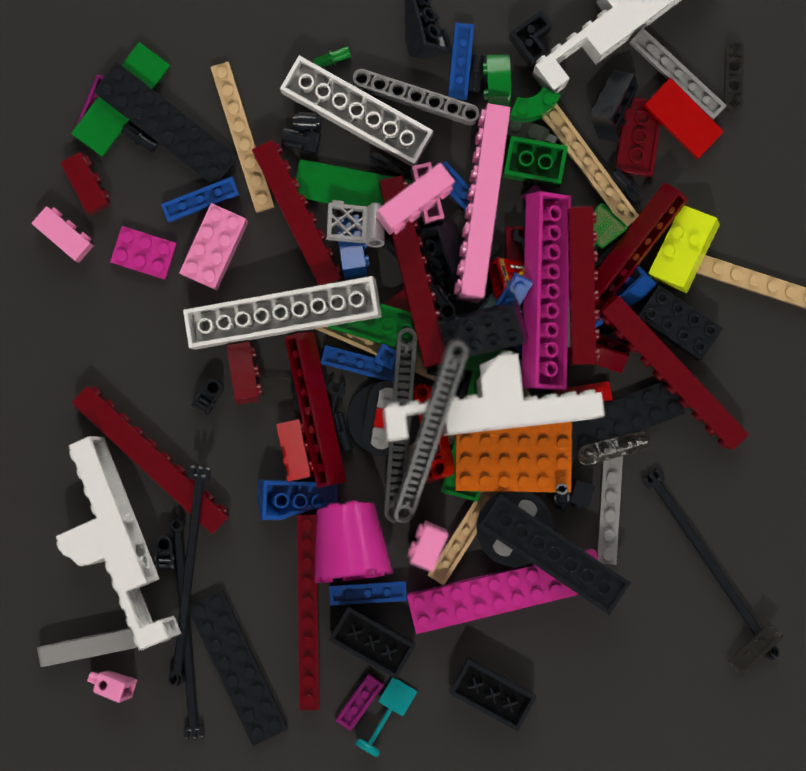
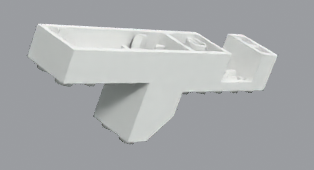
(612, 28)
(498, 405)
(114, 539)

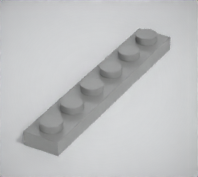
(671, 67)
(609, 510)

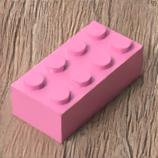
(415, 198)
(214, 246)
(428, 545)

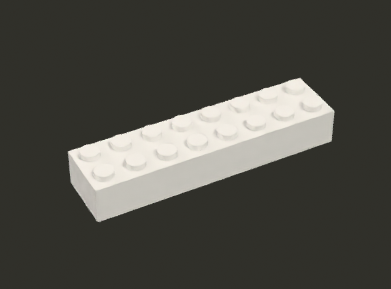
(356, 111)

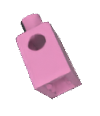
(113, 685)

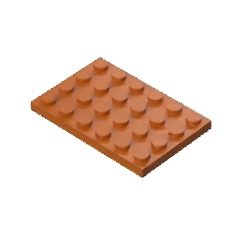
(515, 459)

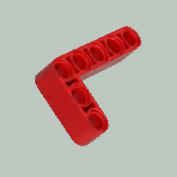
(444, 456)

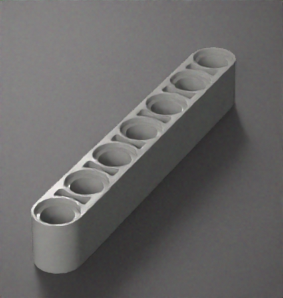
(409, 90)
(86, 647)

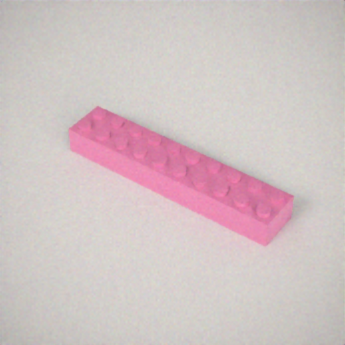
(483, 203)

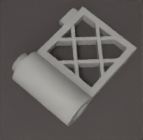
(371, 230)

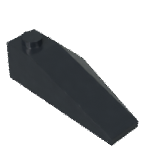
(423, 31)
(442, 254)

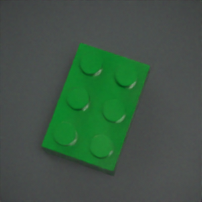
(535, 161)

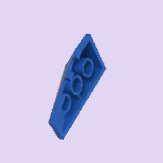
(635, 288)
(284, 499)

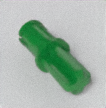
(332, 57)

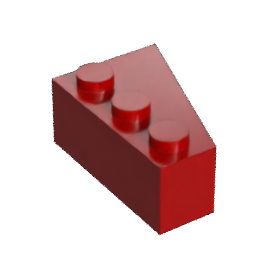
(294, 450)

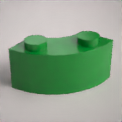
(498, 80)
(535, 107)

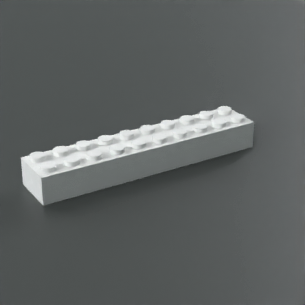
(282, 313)

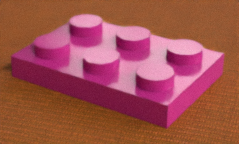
(143, 252)

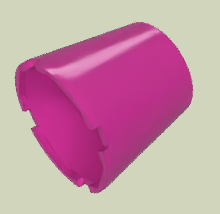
(349, 543)

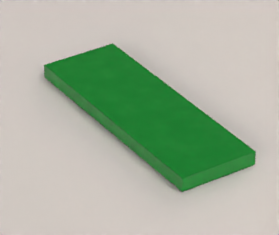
(102, 122)
(328, 182)

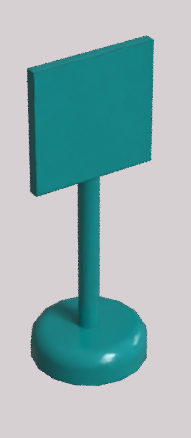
(397, 699)

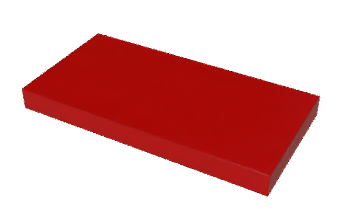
(683, 118)

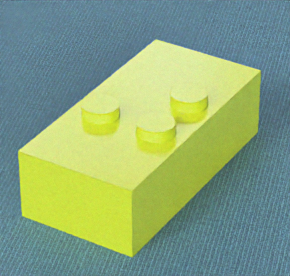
(684, 248)

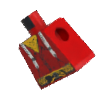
(501, 272)

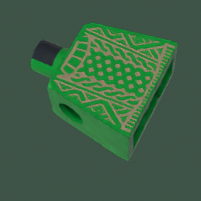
(607, 226)

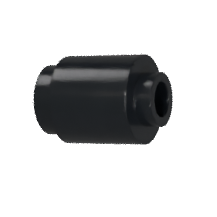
(306, 121)

